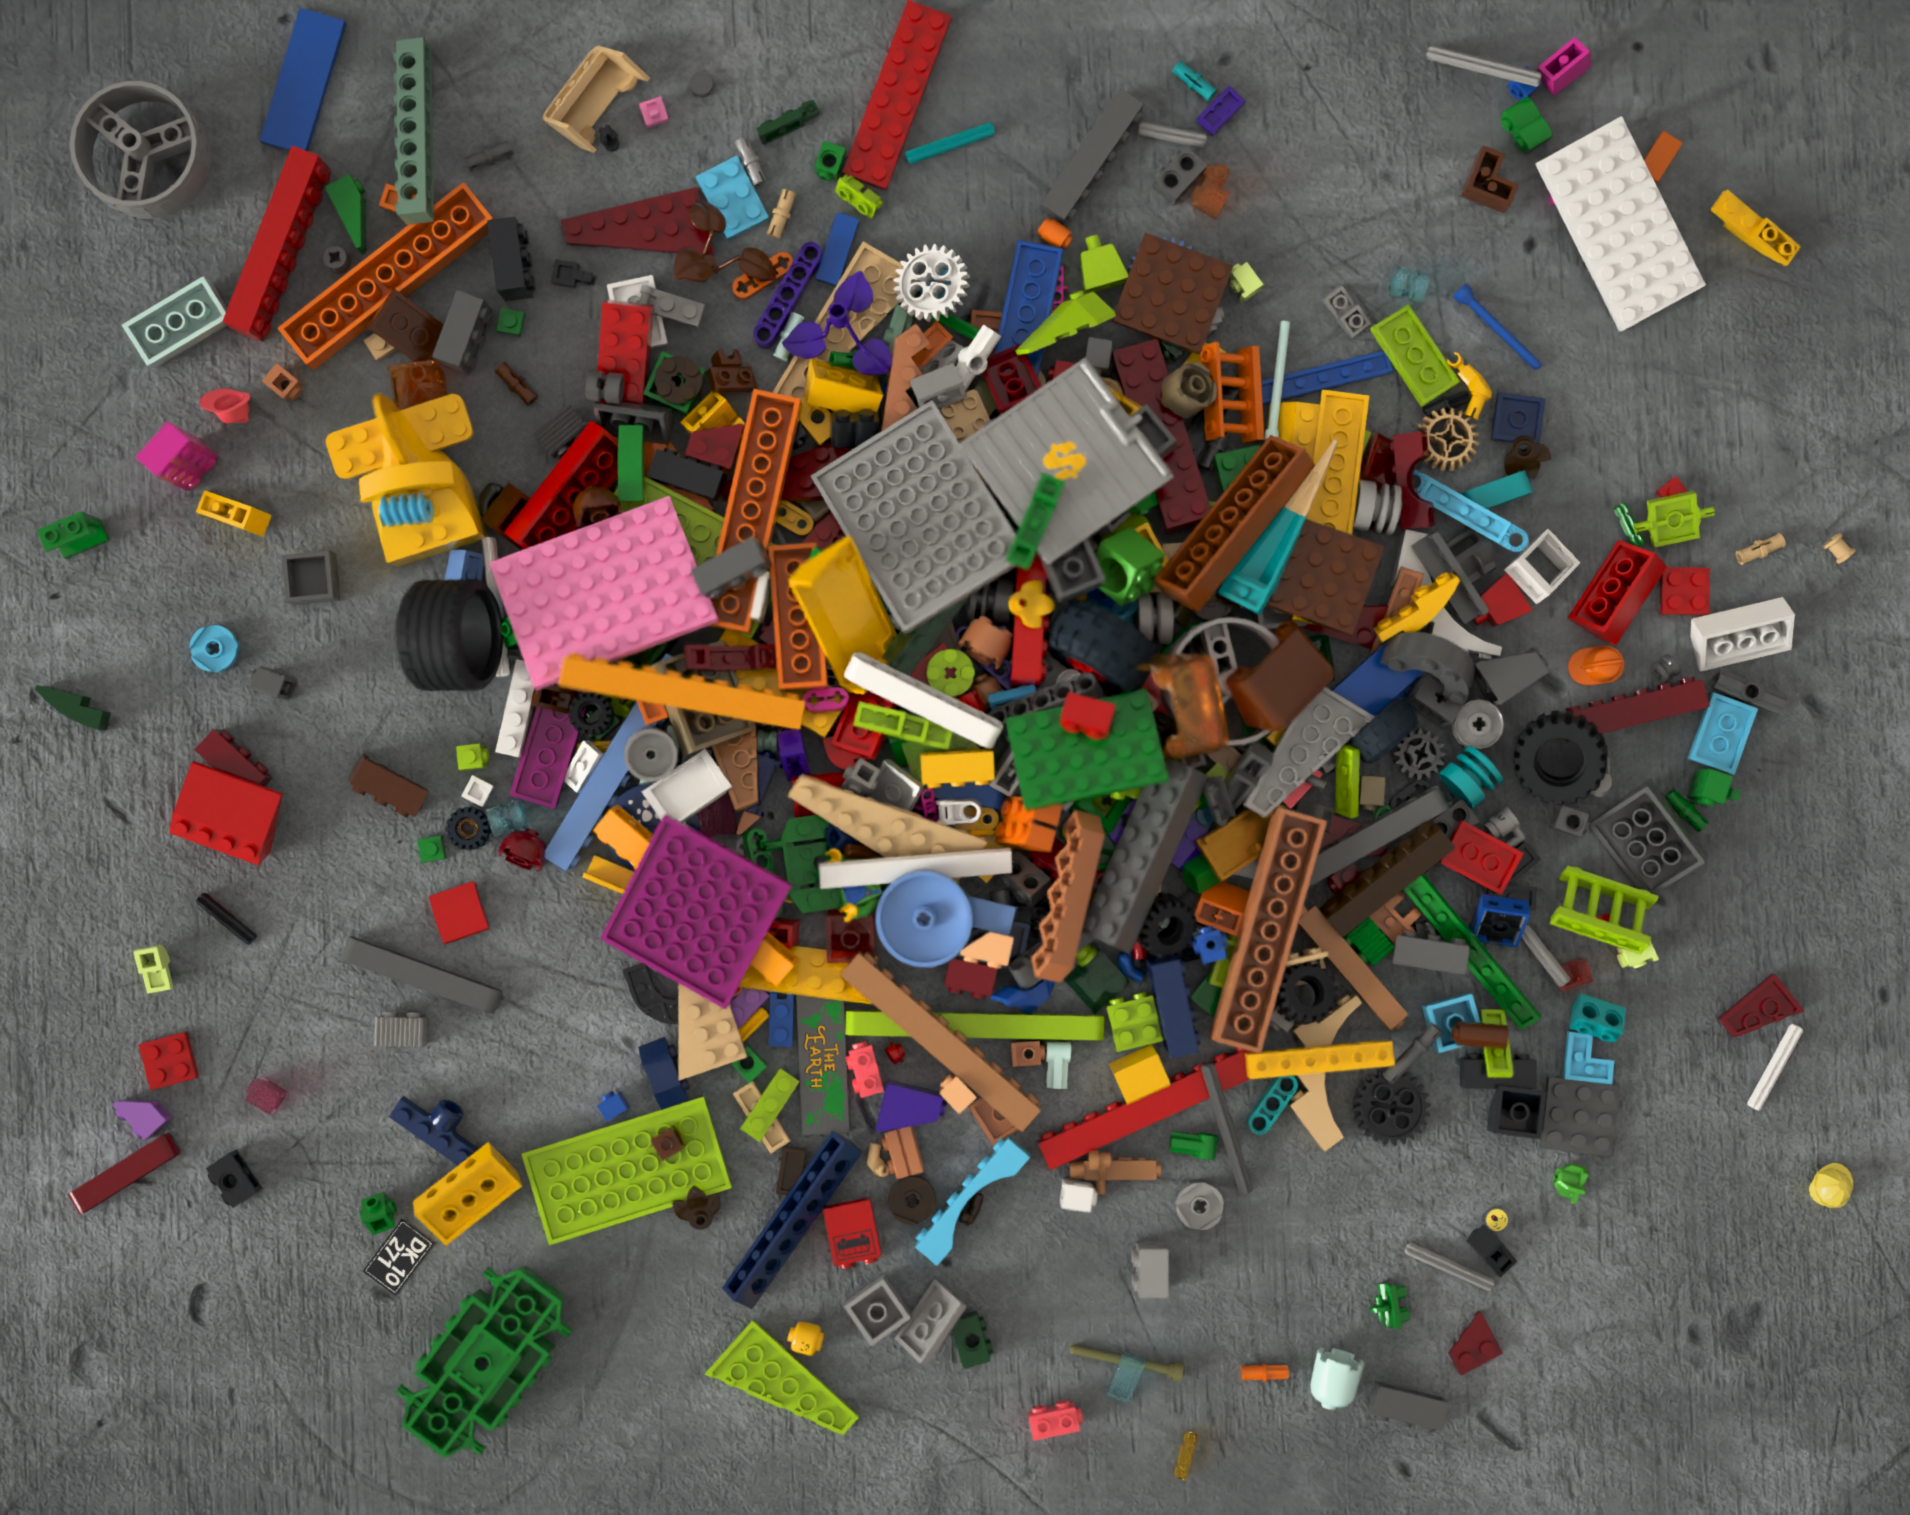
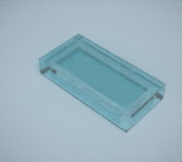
(1126, 1377)

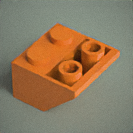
(1222, 907)

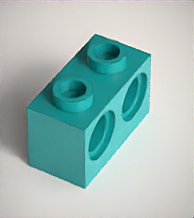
(1597, 1018)

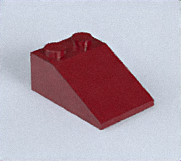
(1010, 378)

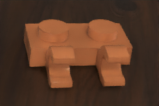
(1391, 922)

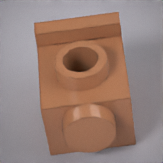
(277, 378)
(1018, 1049)

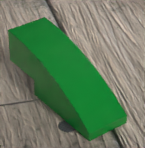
(631, 462)

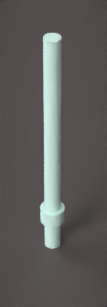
(1278, 380)

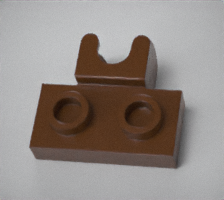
(729, 375)

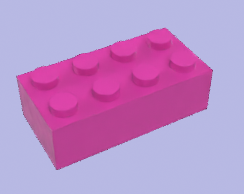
(177, 457)

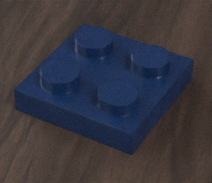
(1517, 416)

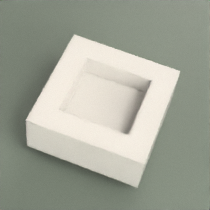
(478, 791)

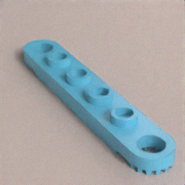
(1469, 513)

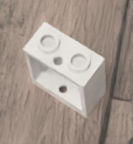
(1529, 579)

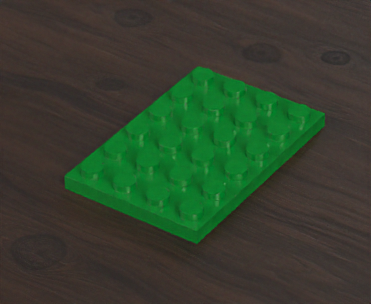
(1072, 767)

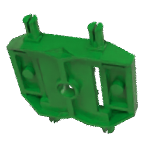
(800, 866)

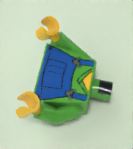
(857, 900)

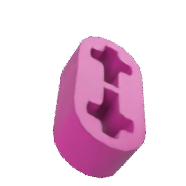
(826, 706)

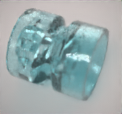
(1409, 285)
(505, 818)

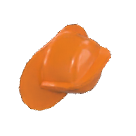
(1596, 665)

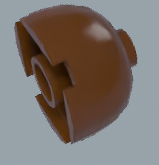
(595, 505)

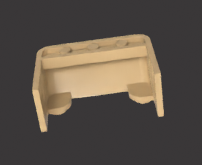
(590, 92)

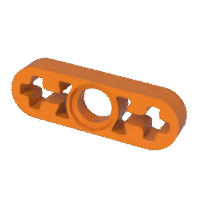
(781, 272)

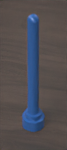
(1466, 296)

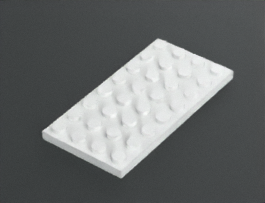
(1620, 224)

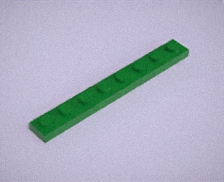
(1479, 959)

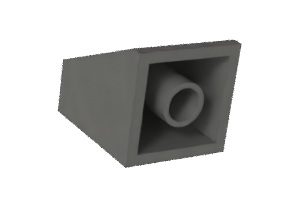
(1507, 676)

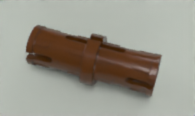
(516, 384)

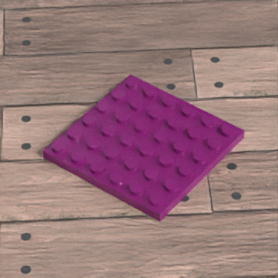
(696, 911)

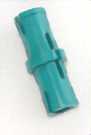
(1183, 71)

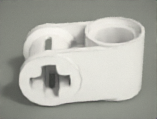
(956, 811)

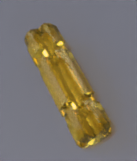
(1185, 1455)

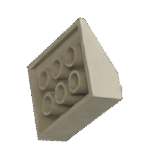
(700, 729)

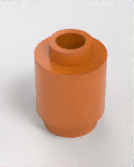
(1055, 234)

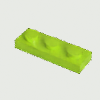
(1347, 781)
(1497, 1060)
(769, 1105)

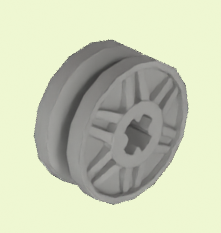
(1489, 718)

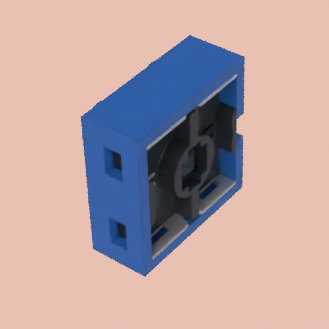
(1500, 920)

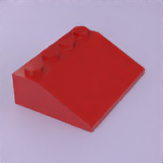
(226, 813)

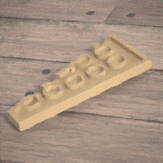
(706, 1034)

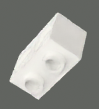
(1077, 1195)

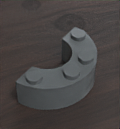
(1434, 656)

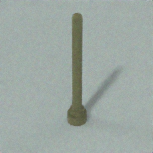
(1173, 1370)

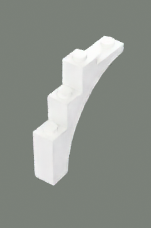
(1442, 624)

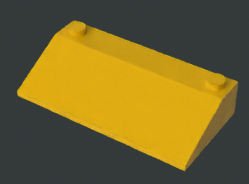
(843, 608)

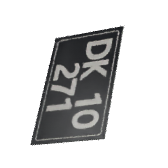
(398, 1257)

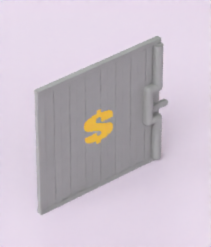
(1079, 436)

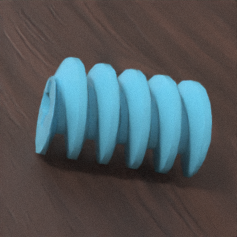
(405, 511)

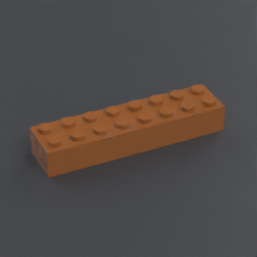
(1234, 522)

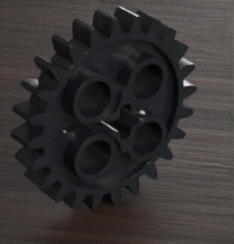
(1387, 1125)

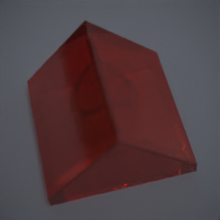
(1378, 461)

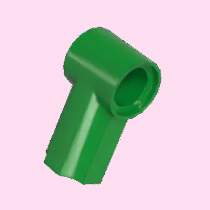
(1200, 1144)

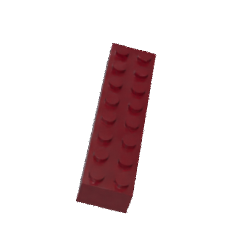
(1183, 498)

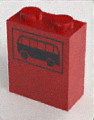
(852, 1232)

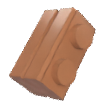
(903, 1151)

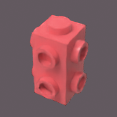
(866, 1069)
(1054, 1420)

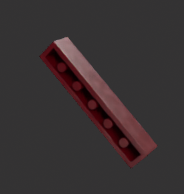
(1645, 705)

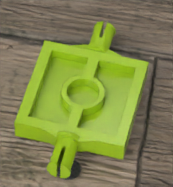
(1673, 519)

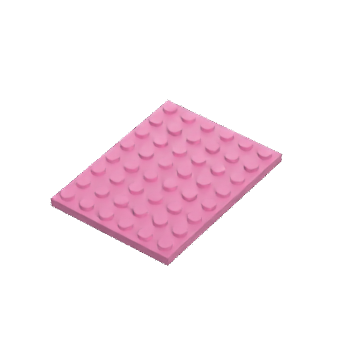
(602, 590)

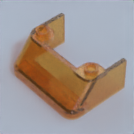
(1195, 703)

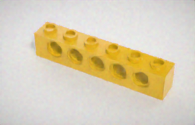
(1319, 1059)

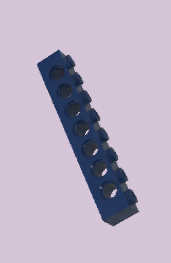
(792, 1220)

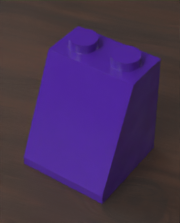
(909, 1106)

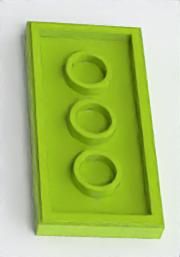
(1414, 355)

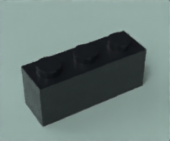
(687, 474)
(1474, 1073)

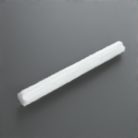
(490, 554)

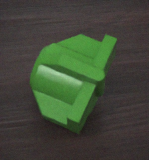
(1570, 1181)

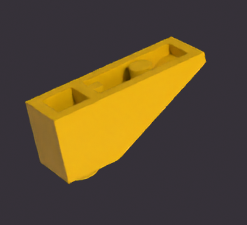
(234, 513)

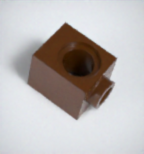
(668, 1142)

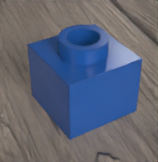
(1522, 90)
(612, 1105)

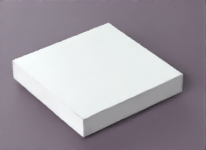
(761, 598)

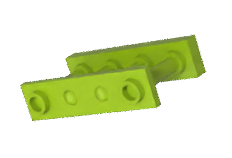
(1589, 925)

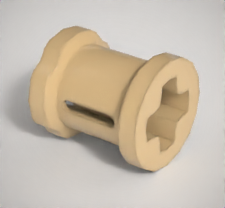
(1839, 548)

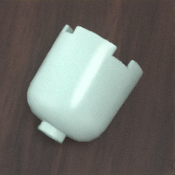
(1335, 1378)

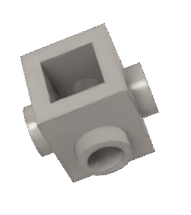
(860, 778)

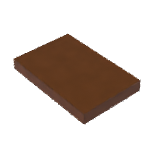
(406, 327)

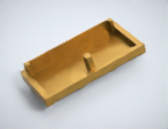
(1234, 844)

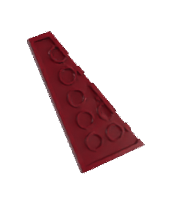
(644, 225)
(798, 482)

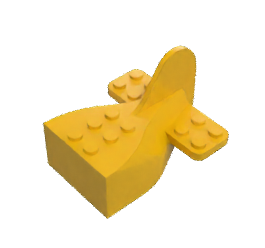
(407, 438)

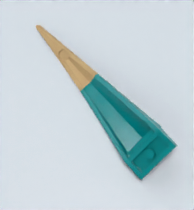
(1263, 564)

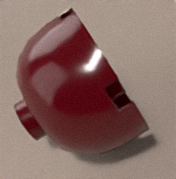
(524, 849)

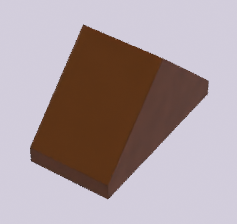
(554, 698)

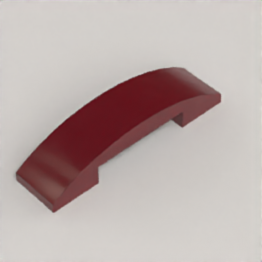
(730, 657)

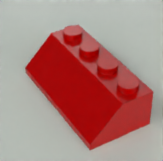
(1617, 591)

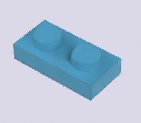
(1003, 697)

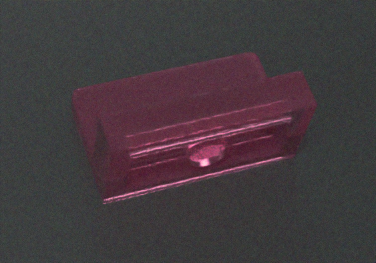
(718, 817)

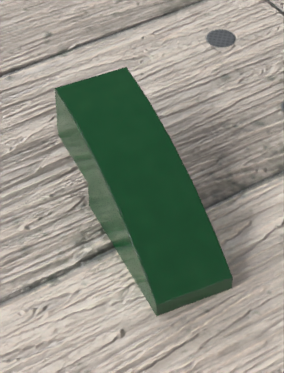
(75, 707)

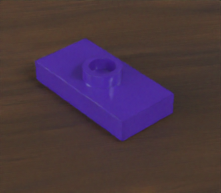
(1220, 110)

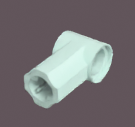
(1058, 1056)

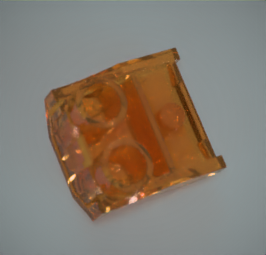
(416, 383)

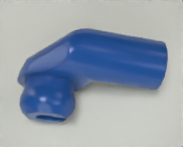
(1127, 968)

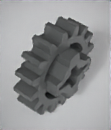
(1428, 758)

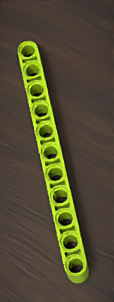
(988, 1025)

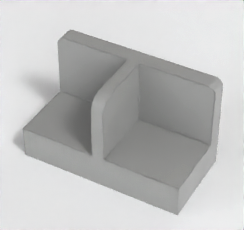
(941, 386)

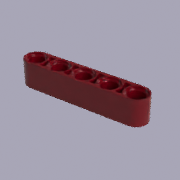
(124, 1173)

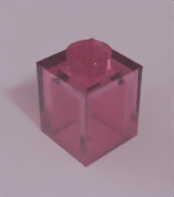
(265, 1095)

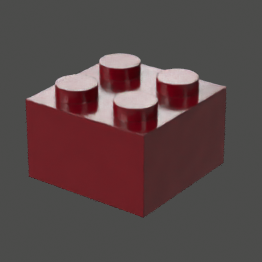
(970, 977)

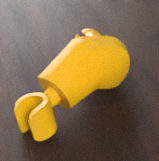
(1477, 385)

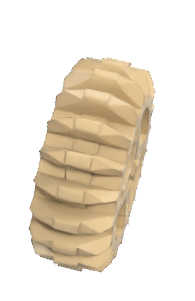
(1456, 440)

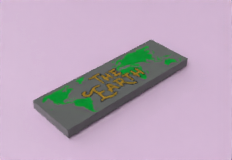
(822, 1066)

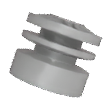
(1380, 507)

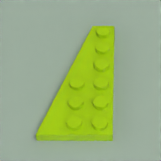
(771, 1373)

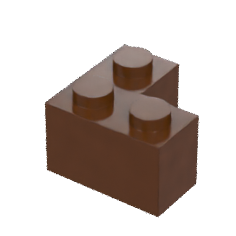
(1485, 186)

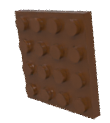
(1172, 293)
(1327, 577)

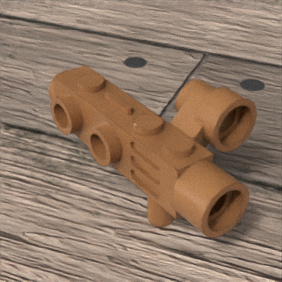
(1103, 1167)

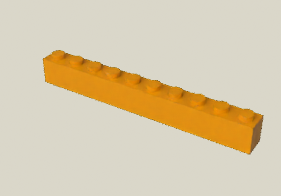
(681, 692)
(630, 842)

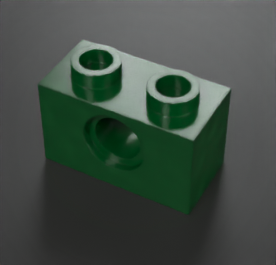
(976, 1353)

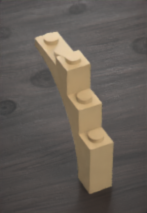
(1312, 1103)

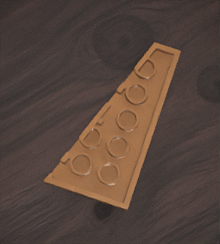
(740, 766)

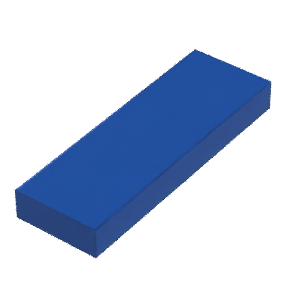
(837, 249)

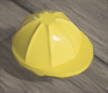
(1832, 1186)

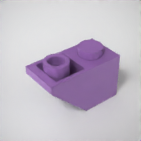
(144, 1116)

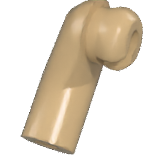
(875, 1163)

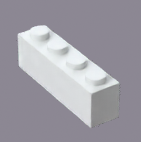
(517, 713)

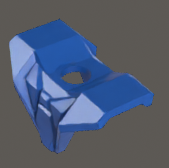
(1025, 999)

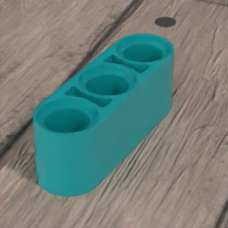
(1500, 490)
(1270, 1115)

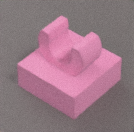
(654, 112)

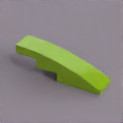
(902, 726)

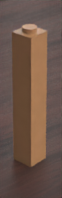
(1352, 969)

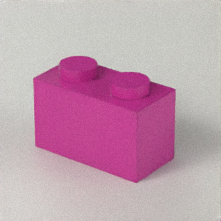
(1565, 66)

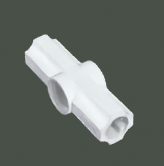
(979, 351)

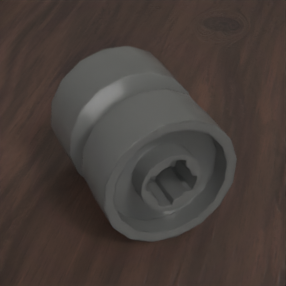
(612, 383)

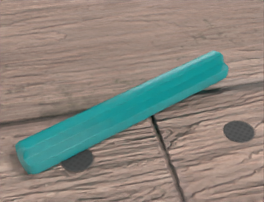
(951, 142)

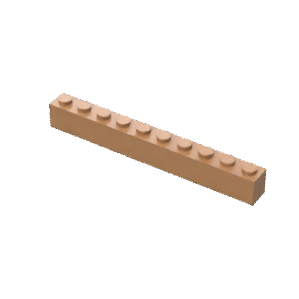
(941, 1041)

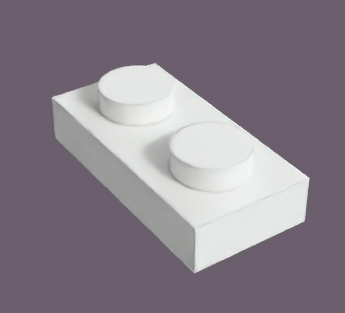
(583, 765)

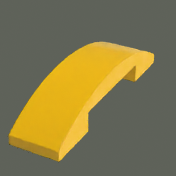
(406, 477)

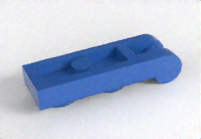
(781, 1020)

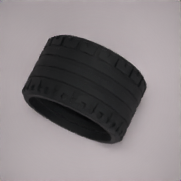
(449, 635)

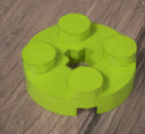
(950, 658)

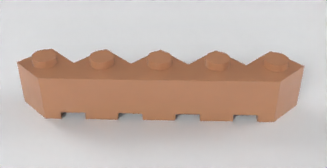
(903, 369)
(1069, 897)

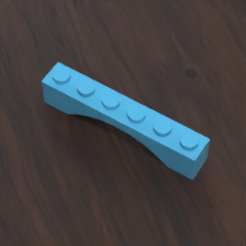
(1004, 1162)

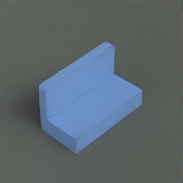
(464, 565)
(992, 915)

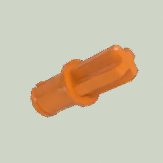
(1264, 1372)

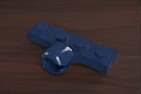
(435, 1128)

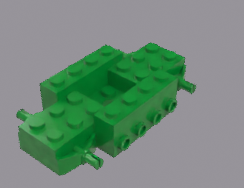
(504, 1331)

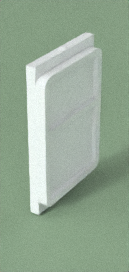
(688, 788)

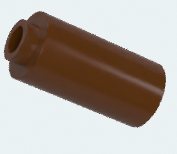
(1480, 1035)

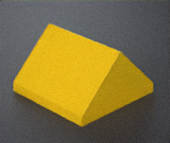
(1139, 1074)

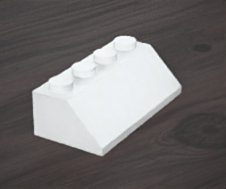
(1742, 633)

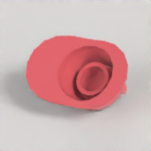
(227, 404)

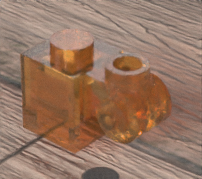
(1209, 196)

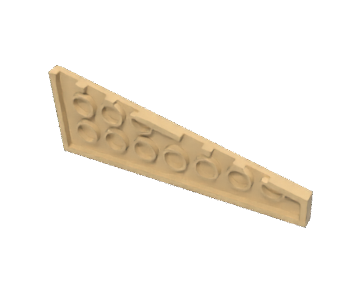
(879, 272)
(881, 826)

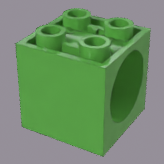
(1128, 565)

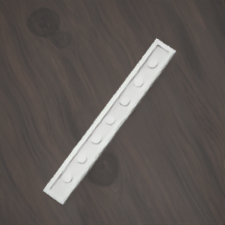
(889, 869)

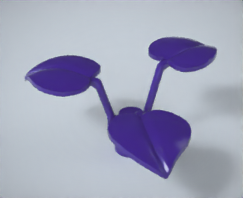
(855, 295)

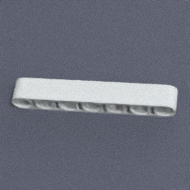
(923, 700)

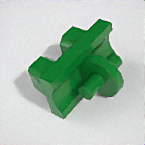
(1388, 1306)

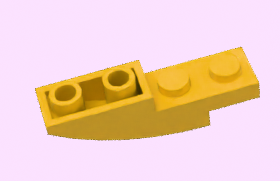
(1753, 230)
(1427, 604)

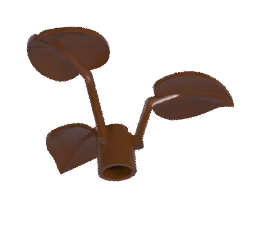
(699, 268)

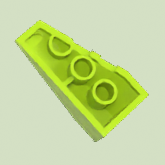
(1074, 314)

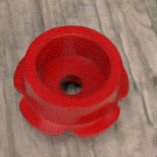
(895, 1053)

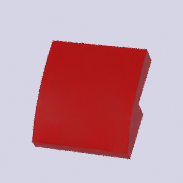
(459, 912)

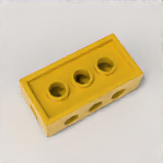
(467, 1194)

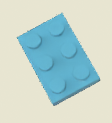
(734, 195)
(1722, 733)

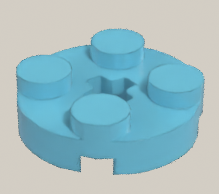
(219, 661)

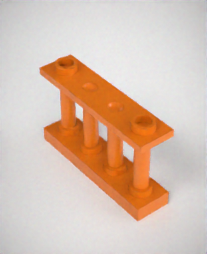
(1249, 393)

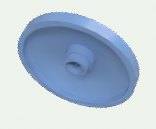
(924, 918)

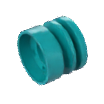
(1474, 773)

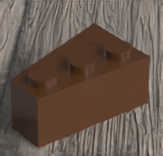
(387, 787)

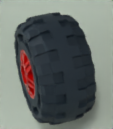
(1100, 644)

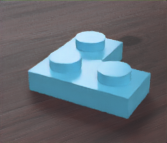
(1580, 1065)

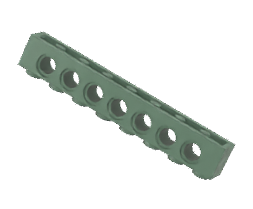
(421, 207)

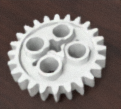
(934, 261)

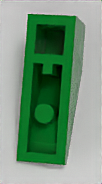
(351, 207)

